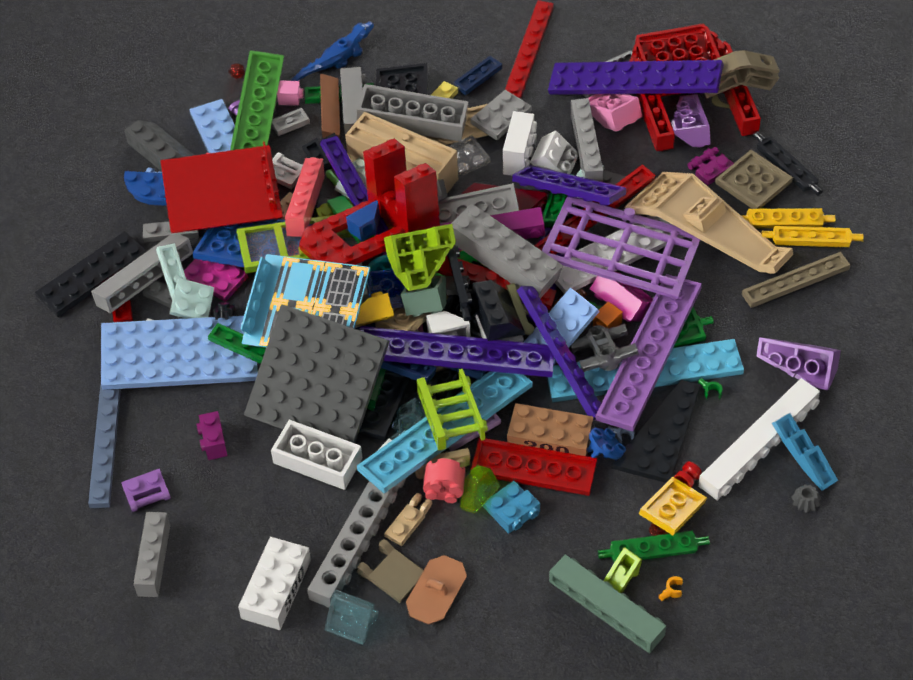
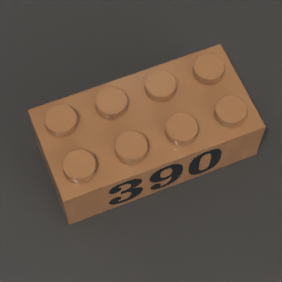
(550, 429)

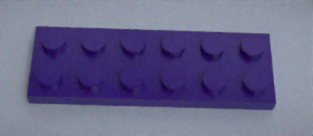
(569, 184)

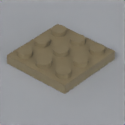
(753, 180)

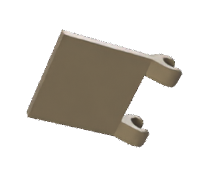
(394, 575)

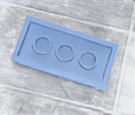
(214, 125)
(571, 316)

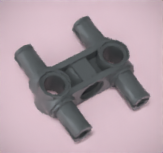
(606, 353)

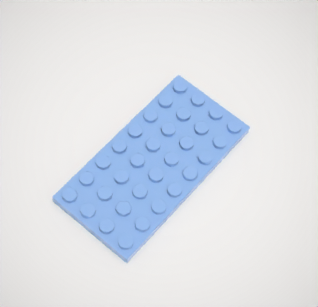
(170, 354)

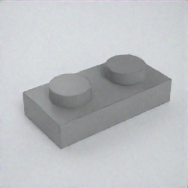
(290, 121)

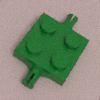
(693, 329)

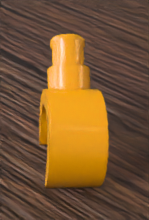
(669, 592)

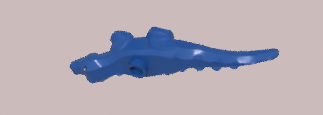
(338, 52)

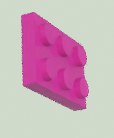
(221, 276)

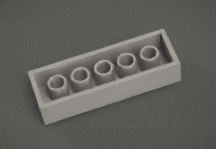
(416, 111)
(504, 251)

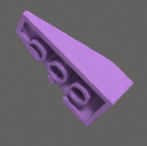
(691, 122)
(810, 362)

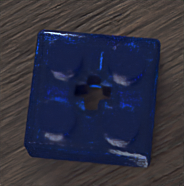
(383, 279)

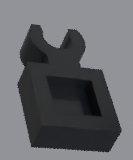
(223, 310)

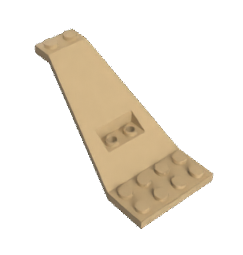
(702, 213)

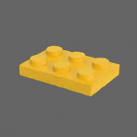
(672, 506)

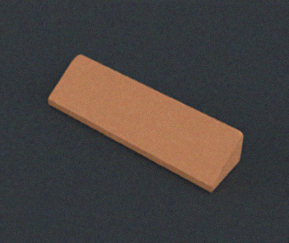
(330, 105)

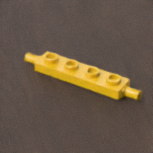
(787, 217)
(812, 236)

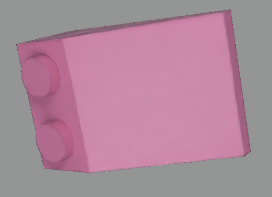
(615, 110)

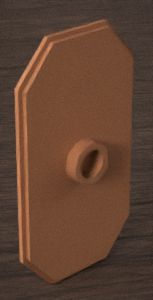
(436, 589)

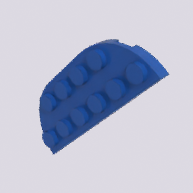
(146, 187)

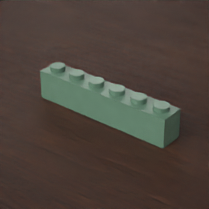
(607, 603)

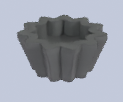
(806, 498)

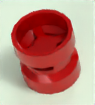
(689, 473)

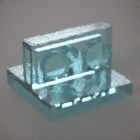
(350, 617)

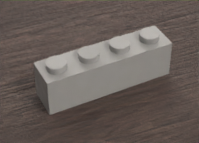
(351, 92)
(152, 554)

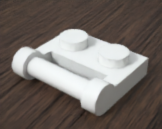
(285, 175)

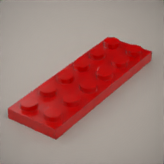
(536, 466)

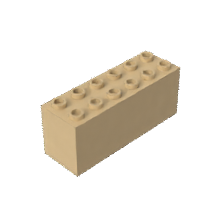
(373, 131)

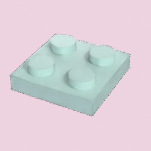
(191, 299)

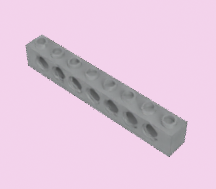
(319, 590)

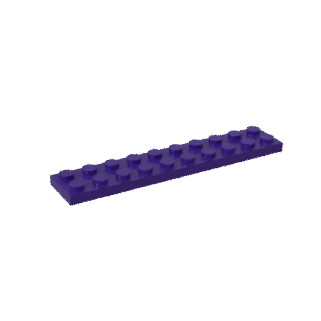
(636, 77)
(466, 352)

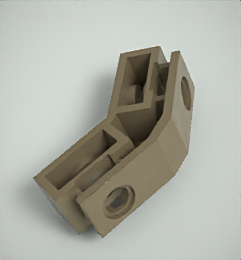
(748, 70)

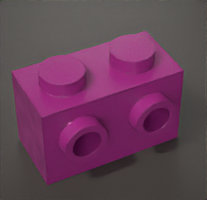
(212, 434)

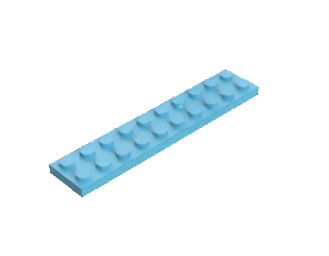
(684, 363)
(417, 444)

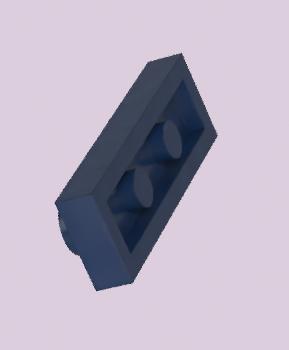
(478, 75)

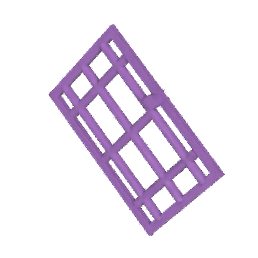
(627, 214)

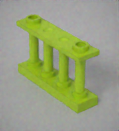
(436, 420)

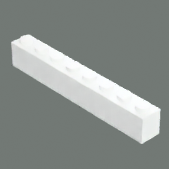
(757, 440)

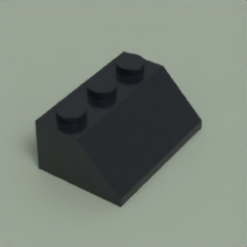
(495, 311)

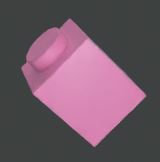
(289, 93)

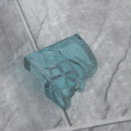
(407, 416)

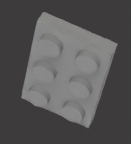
(496, 116)

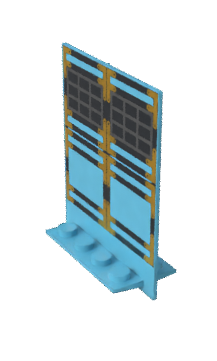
(305, 284)

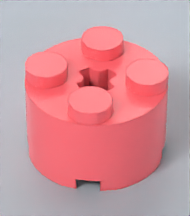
(444, 480)

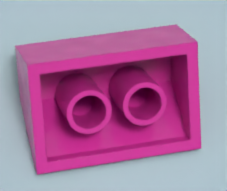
(627, 298)

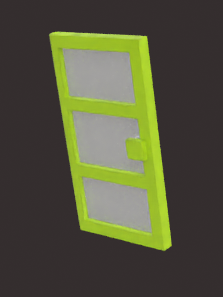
(273, 240)

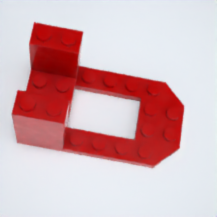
(405, 201)

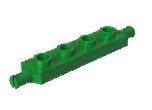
(656, 546)

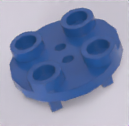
(605, 442)

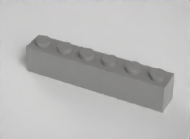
(586, 140)
(137, 275)

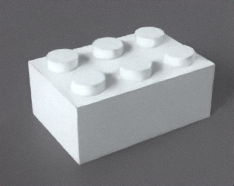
(519, 142)

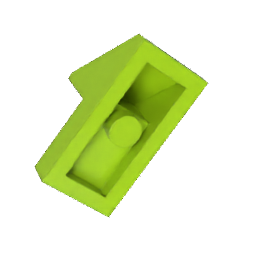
(624, 568)

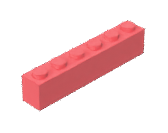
(304, 197)

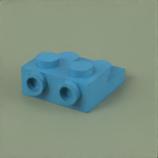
(512, 507)

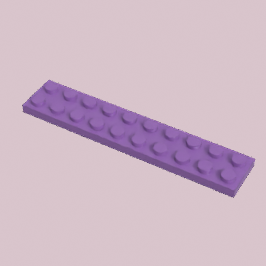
(654, 342)

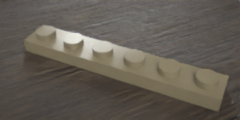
(795, 279)

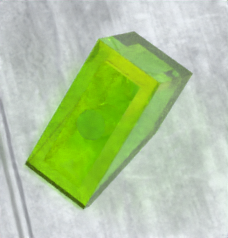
(478, 488)

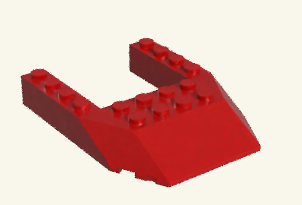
(688, 44)

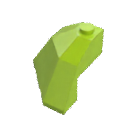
(419, 254)

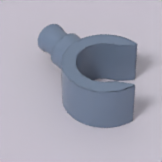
(618, 431)

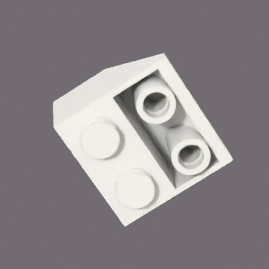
(554, 154)

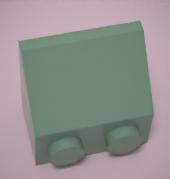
(426, 299)

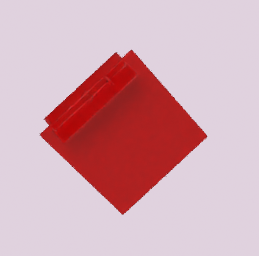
(221, 189)

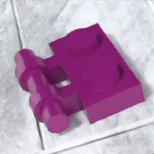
(710, 171)

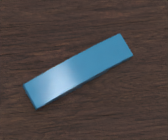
(804, 452)

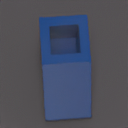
(364, 221)

